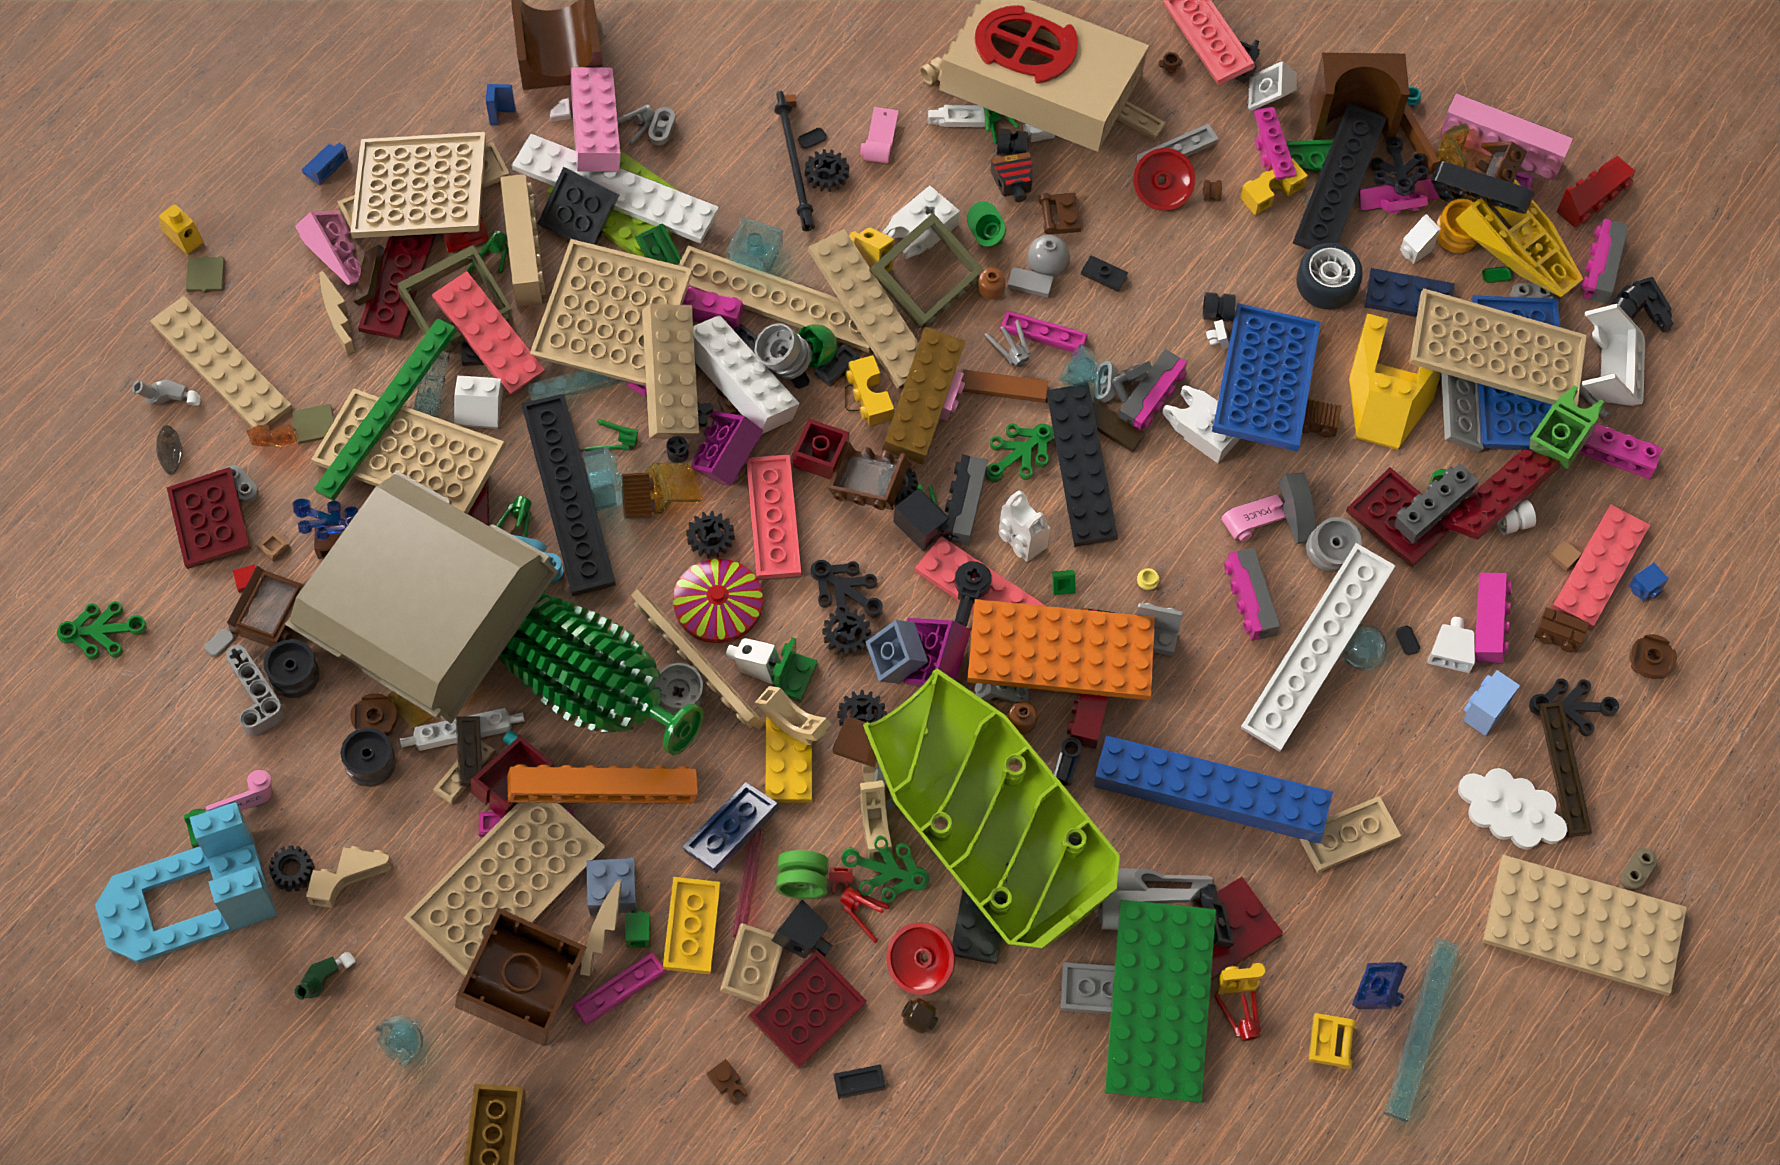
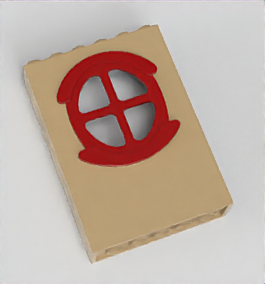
(1068, 97)

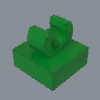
(1063, 582)

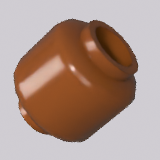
(991, 283)
(1023, 716)

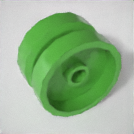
(802, 874)

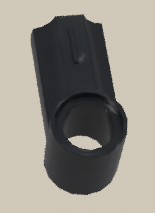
(1067, 762)

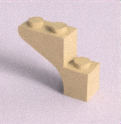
(353, 866)

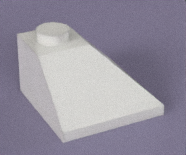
(1271, 85)

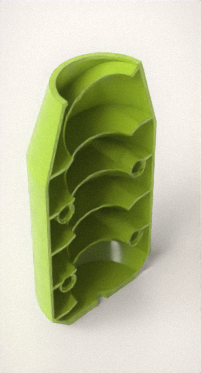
(950, 766)

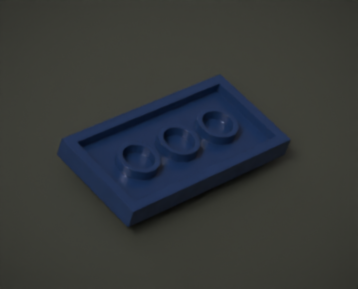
(1400, 292)
(731, 827)

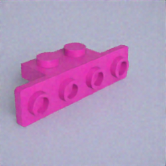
(1272, 145)
(1386, 198)

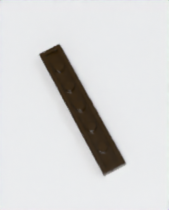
(1565, 769)

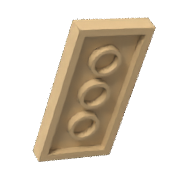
(1352, 834)

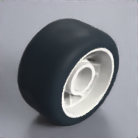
(1329, 276)

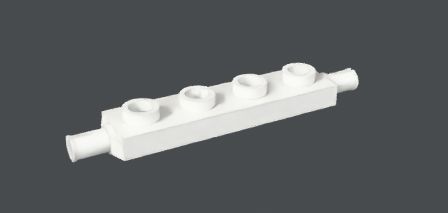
(444, 733)

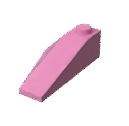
(328, 238)

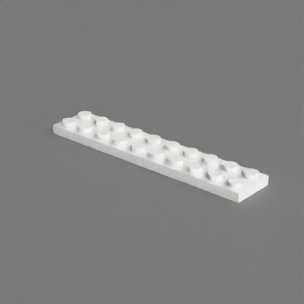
(637, 196)
(1317, 647)

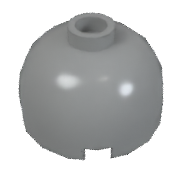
(1048, 255)

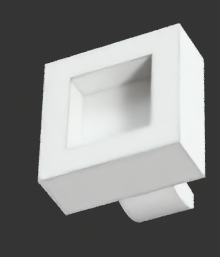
(1219, 335)

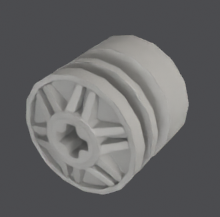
(783, 351)
(679, 679)

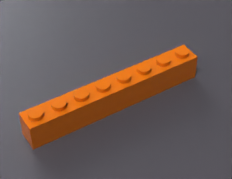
(601, 785)

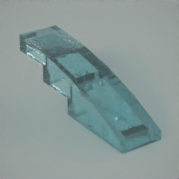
(431, 387)

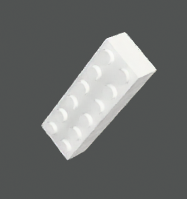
(741, 375)

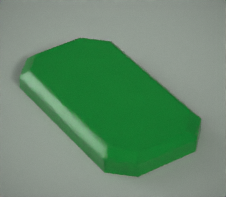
(1496, 274)

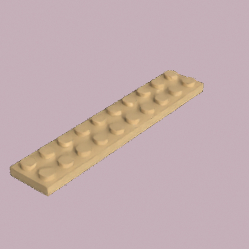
(772, 295)

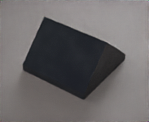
(920, 518)

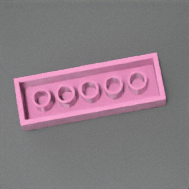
(595, 120)
(1486, 124)

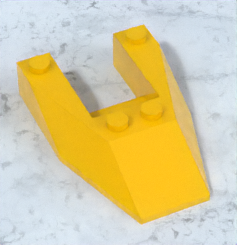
(1528, 248)
(1385, 398)

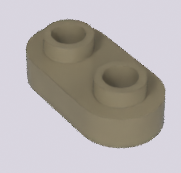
(1639, 868)

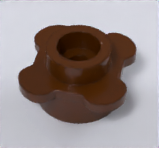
(1168, 58)

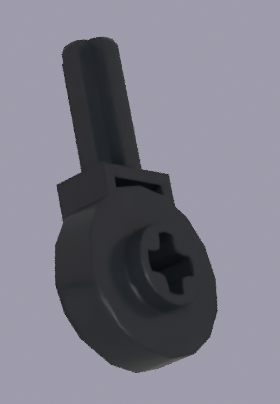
(970, 589)

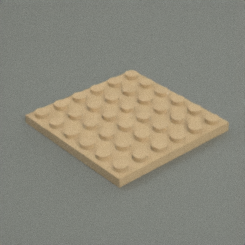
(419, 185)
(598, 307)

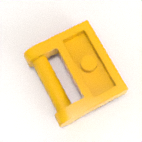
(1240, 980)
(1324, 1040)

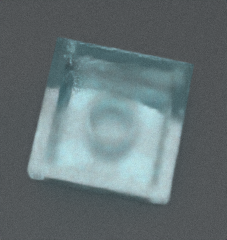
(755, 245)
(603, 478)

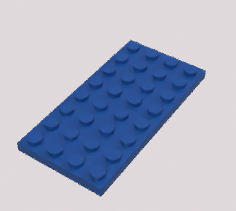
(1266, 377)
(1507, 417)

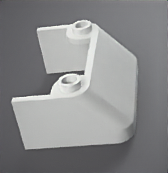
(1620, 359)

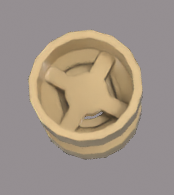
(931, 71)

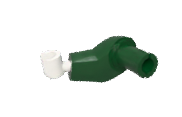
(317, 974)

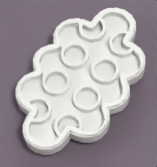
(1512, 808)

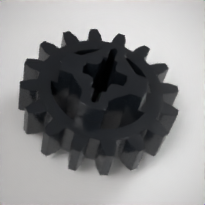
(827, 170)
(710, 542)
(848, 640)
(861, 705)

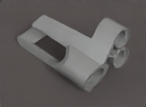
(1132, 887)

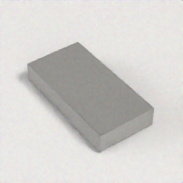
(1030, 282)

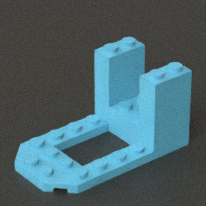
(236, 888)

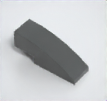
(1298, 506)

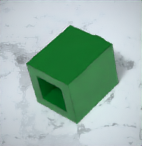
(637, 929)

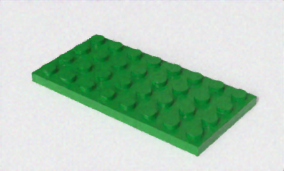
(1160, 1001)

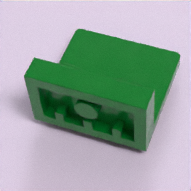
(793, 672)

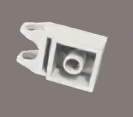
(916, 212)
(1197, 423)
(1023, 527)

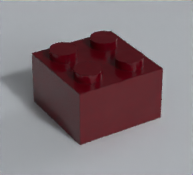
(819, 448)

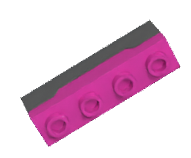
(1605, 261)
(1153, 390)
(1252, 594)

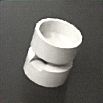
(1520, 518)

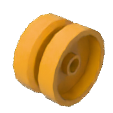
(1451, 235)

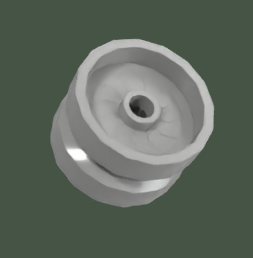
(1332, 543)

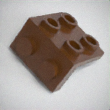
(854, 743)

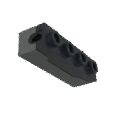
(965, 499)

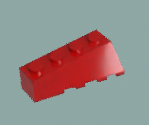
(1595, 191)

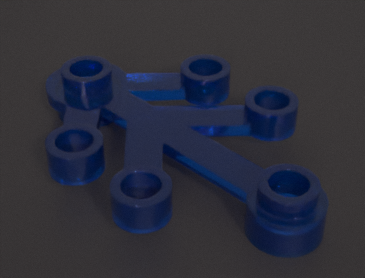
(302, 509)

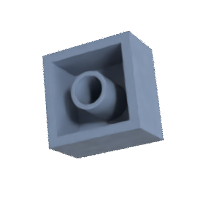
(896, 651)
(601, 879)

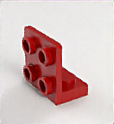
(462, 240)

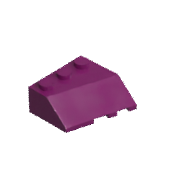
(726, 447)
(944, 648)

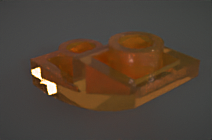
(262, 436)

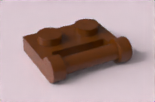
(1066, 211)

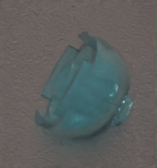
(1080, 368)
(1365, 648)
(400, 1038)

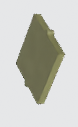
(205, 274)
(312, 423)

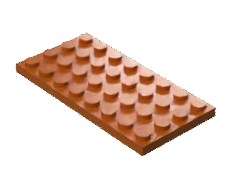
(1061, 649)

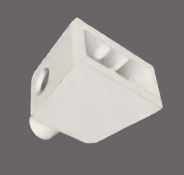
(1454, 647)
(755, 659)

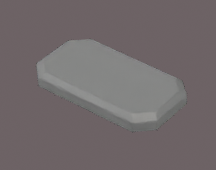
(219, 642)

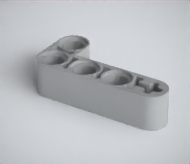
(253, 686)

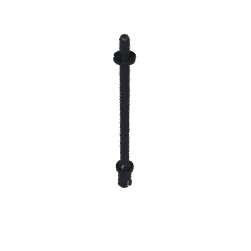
(804, 209)

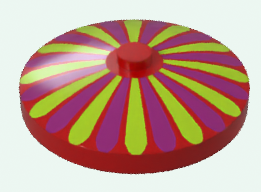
(718, 600)

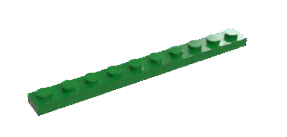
(385, 410)

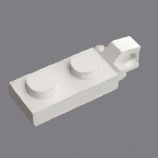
(958, 116)

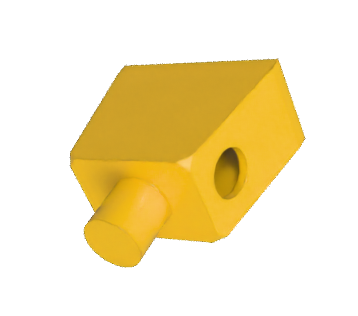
(175, 223)
(873, 246)

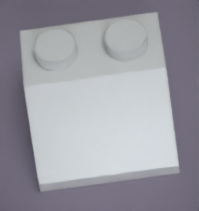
(478, 402)

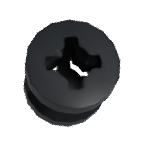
(675, 444)

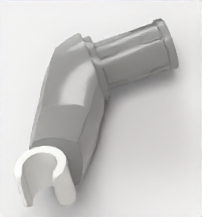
(164, 391)

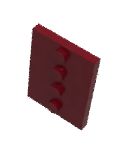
(1377, 513)
(208, 517)
(1249, 923)
(807, 1009)

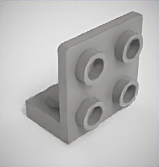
(1165, 627)

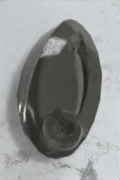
(169, 449)

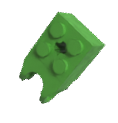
(1567, 421)

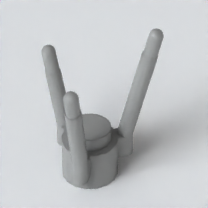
(641, 116)
(1018, 354)

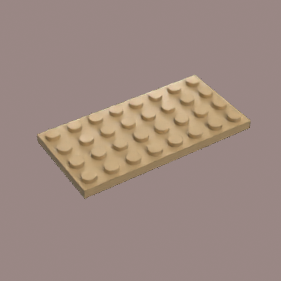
(1496, 348)
(419, 446)
(512, 868)
(1585, 925)

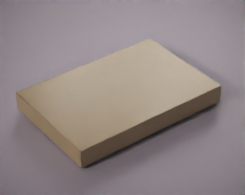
(752, 965)

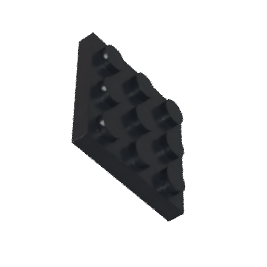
(578, 208)

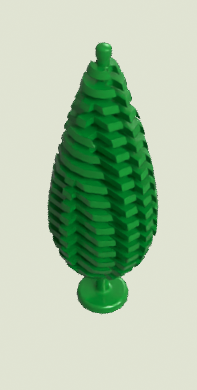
(593, 672)

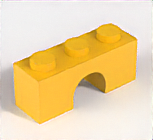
(1258, 193)
(874, 406)

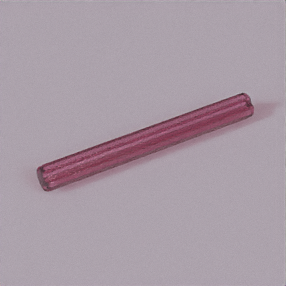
(749, 880)

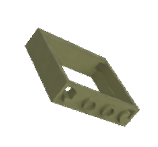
(439, 271)
(901, 296)

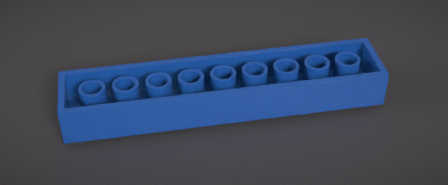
(1213, 789)

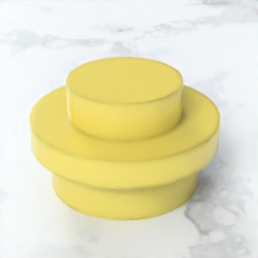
(1148, 579)

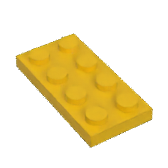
(787, 767)
(691, 925)

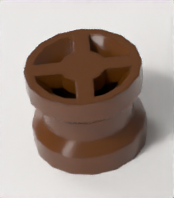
(1212, 190)

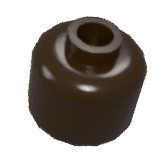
(919, 1015)

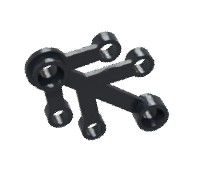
(1403, 186)
(844, 586)
(1571, 706)

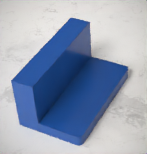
(499, 99)
(325, 162)

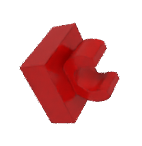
(842, 875)

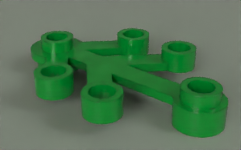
(1021, 449)
(98, 629)
(889, 870)

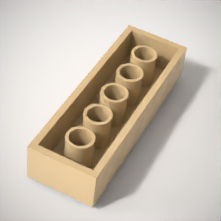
(523, 240)
(670, 371)

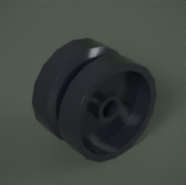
(291, 668)
(368, 757)

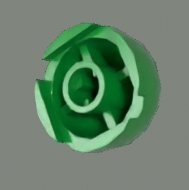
(822, 343)

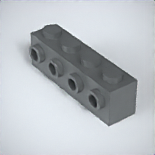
(1436, 502)

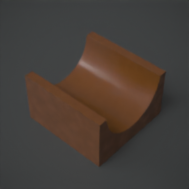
(555, 42)
(1362, 79)
(519, 976)

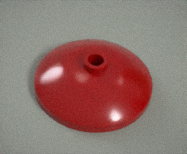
(1178, 177)
(906, 959)

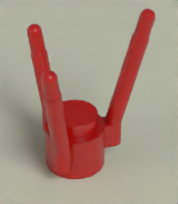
(854, 900)
(1249, 1027)

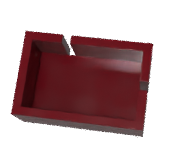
(491, 782)

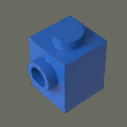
(1648, 582)

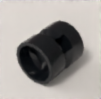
(1011, 142)
(1630, 300)
(1219, 306)

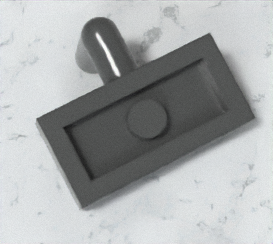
(1131, 374)

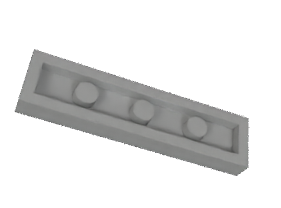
(1190, 142)

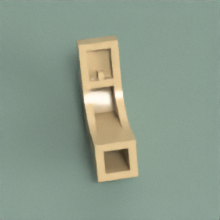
(790, 717)
(874, 817)

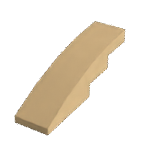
(336, 309)
(605, 920)

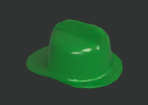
(986, 224)

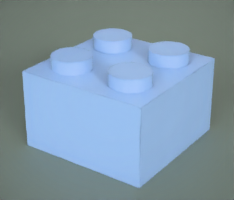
(1490, 702)

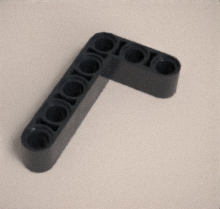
(1454, 180)

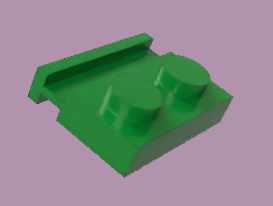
(658, 245)

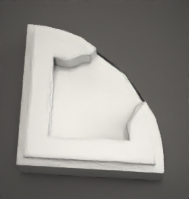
(561, 111)

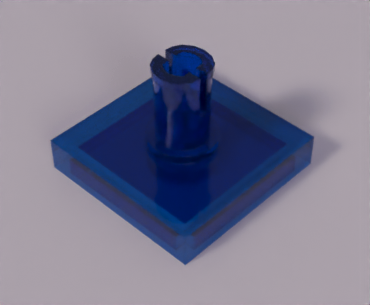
(1380, 986)

